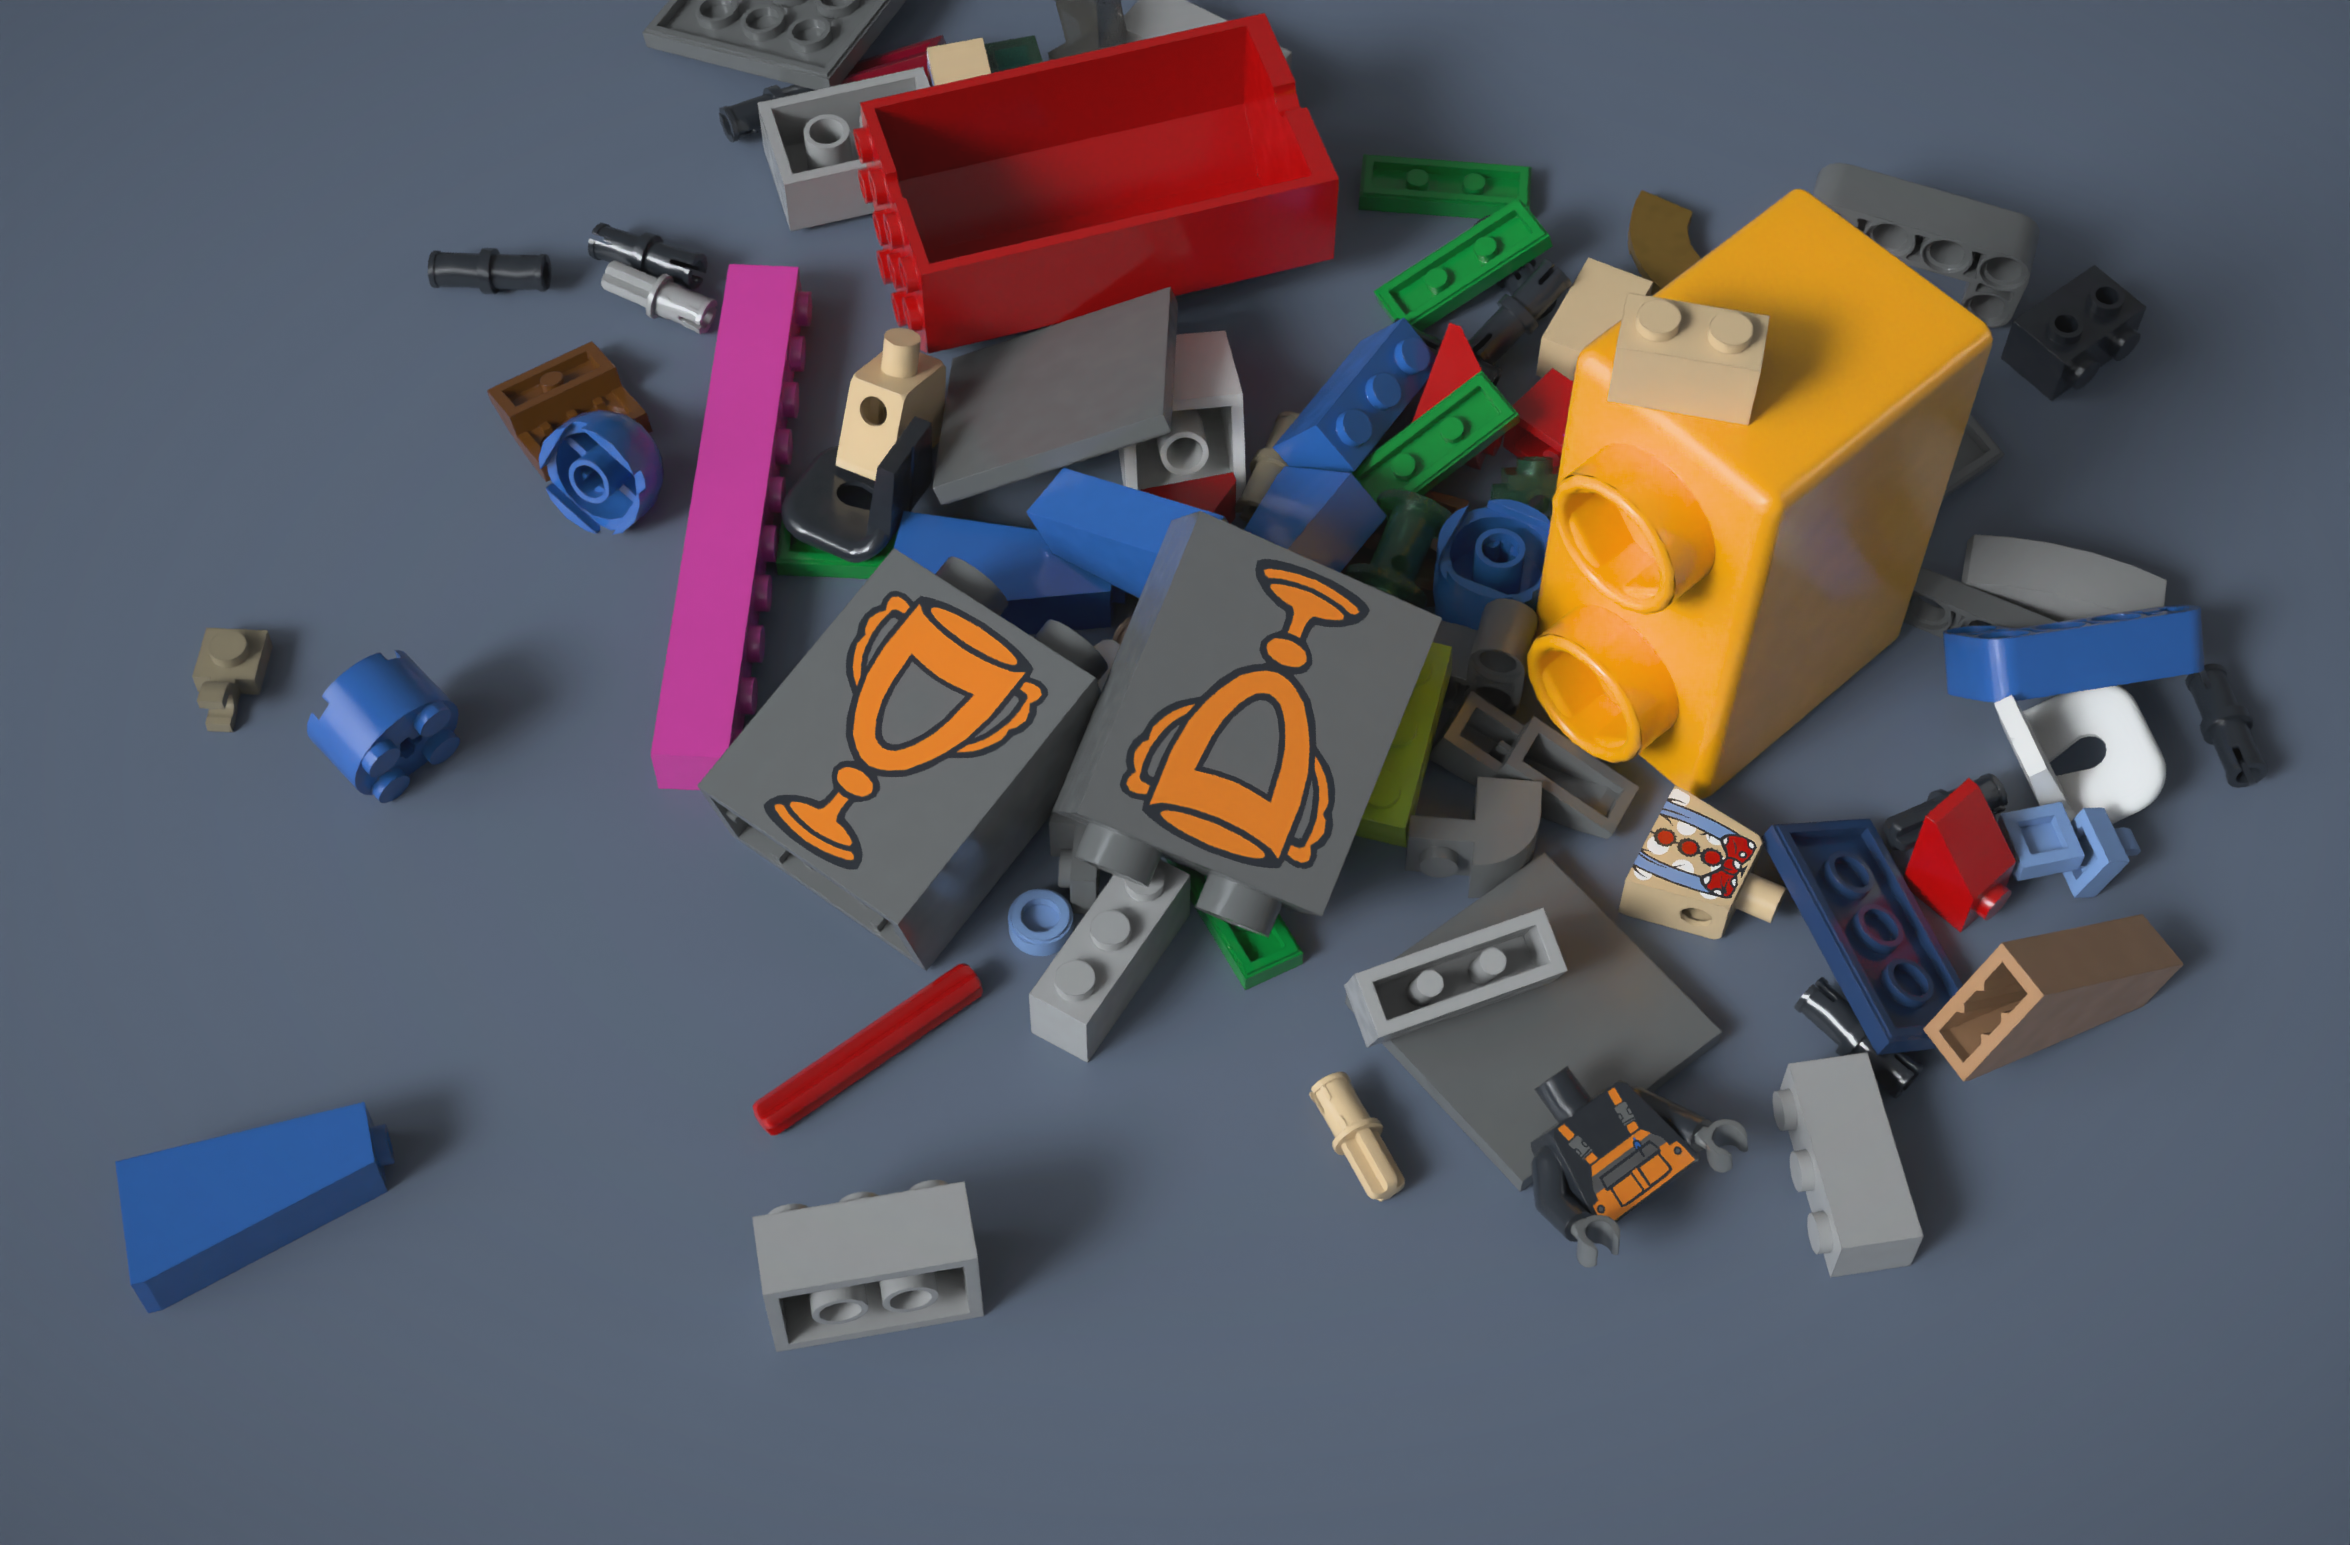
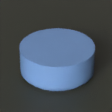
(1040, 922)

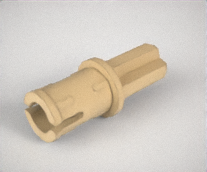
(1357, 1136)

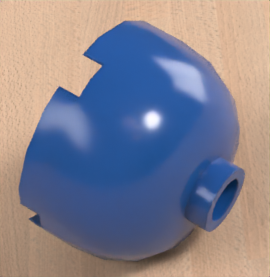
(602, 470)

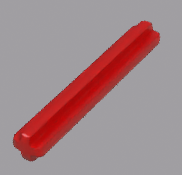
(867, 1049)

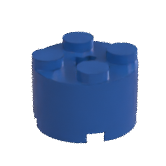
(1488, 558)
(384, 724)

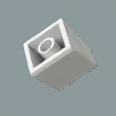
(1205, 420)

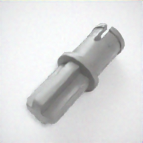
(660, 296)

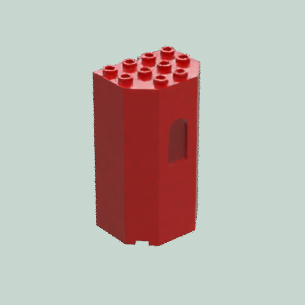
(1094, 182)

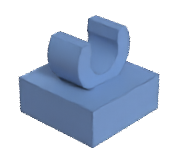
(2041, 841)
(2104, 851)

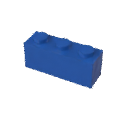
(1359, 401)

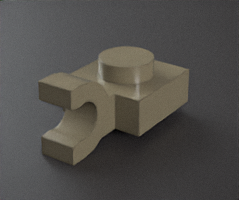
(227, 666)

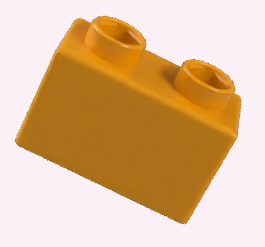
(1740, 572)

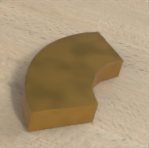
(1660, 239)

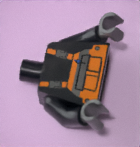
(1615, 1155)

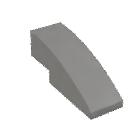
(2057, 578)

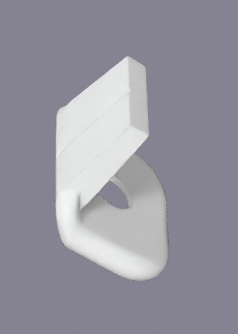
(2124, 780)

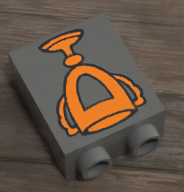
(1244, 722)
(911, 752)

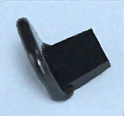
(852, 533)

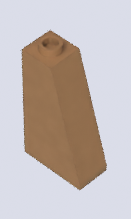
(2050, 990)

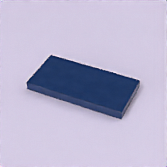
(1866, 928)

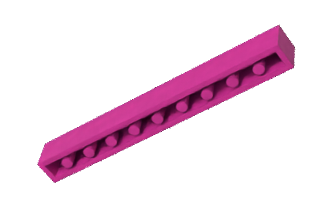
(731, 523)

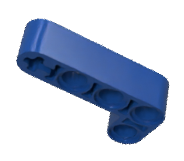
(2073, 654)

